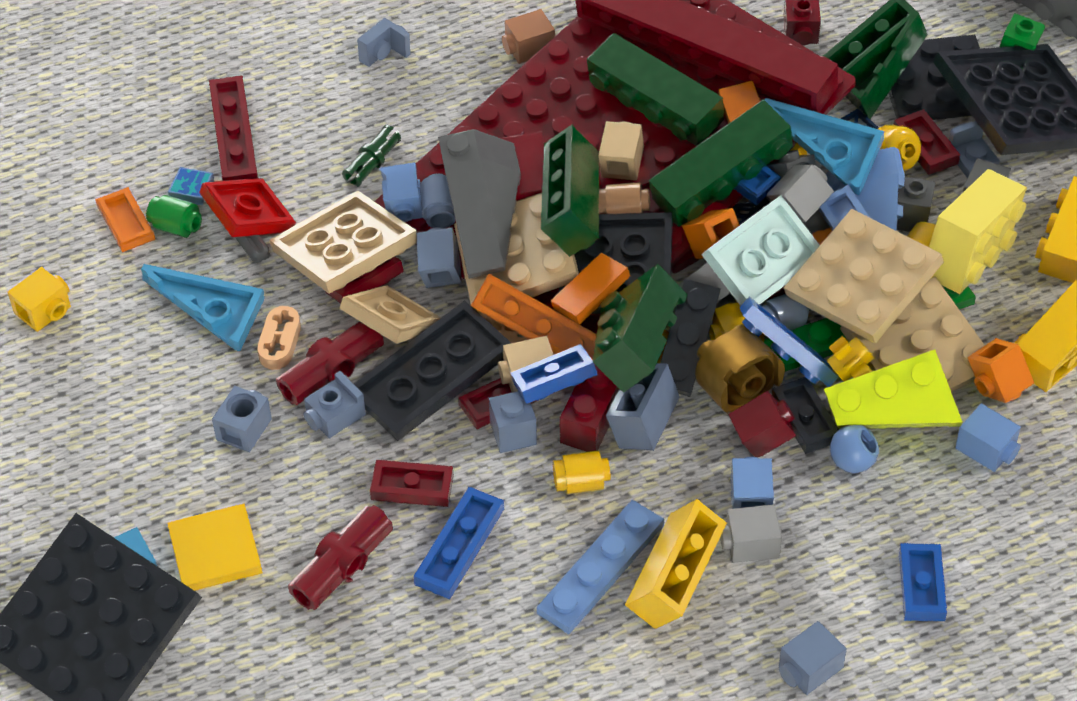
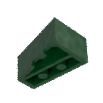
(879, 52)
(633, 326)

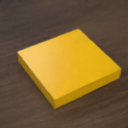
(215, 547)

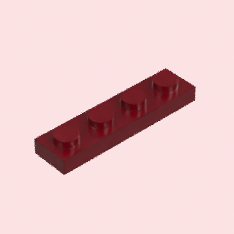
(233, 129)

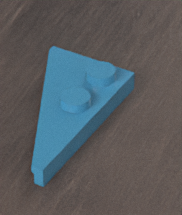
(837, 144)
(216, 304)

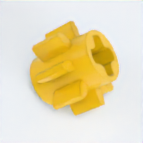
(850, 358)

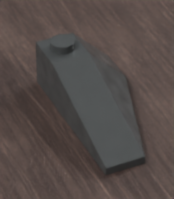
(483, 190)

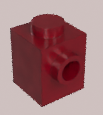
(802, 21)
(763, 424)

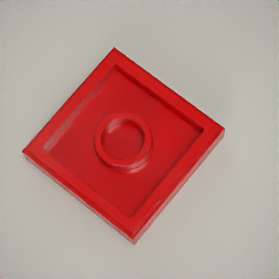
(247, 207)

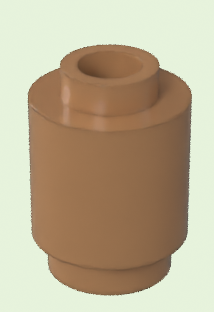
(624, 199)

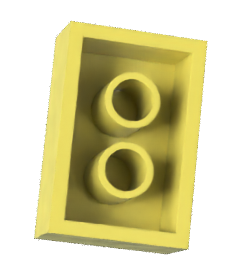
(977, 229)

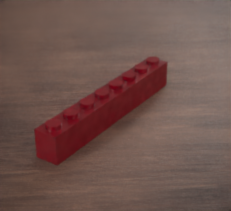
(720, 47)

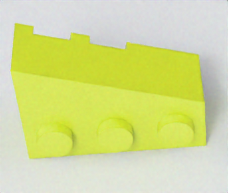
(896, 396)

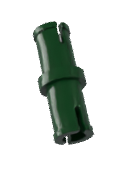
(371, 155)

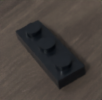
(689, 333)

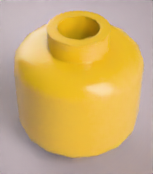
(905, 140)

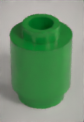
(174, 215)

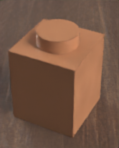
(527, 35)

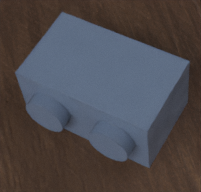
(643, 410)

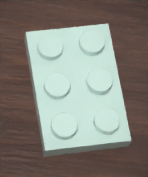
(762, 252)

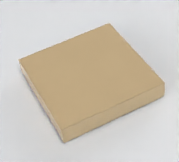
(389, 313)

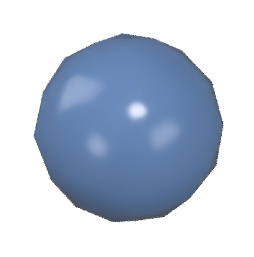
(854, 448)

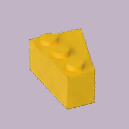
(1052, 342)

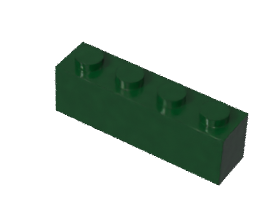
(655, 89)
(721, 162)
(570, 191)

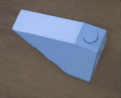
(881, 188)

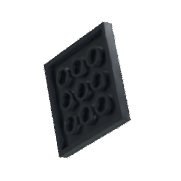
(1015, 95)
(91, 617)

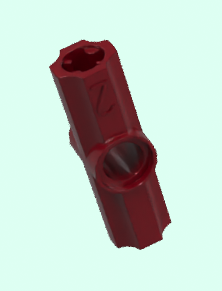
(326, 359)
(340, 557)

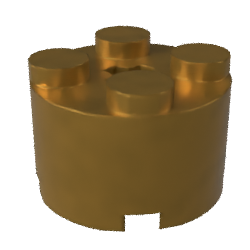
(737, 368)

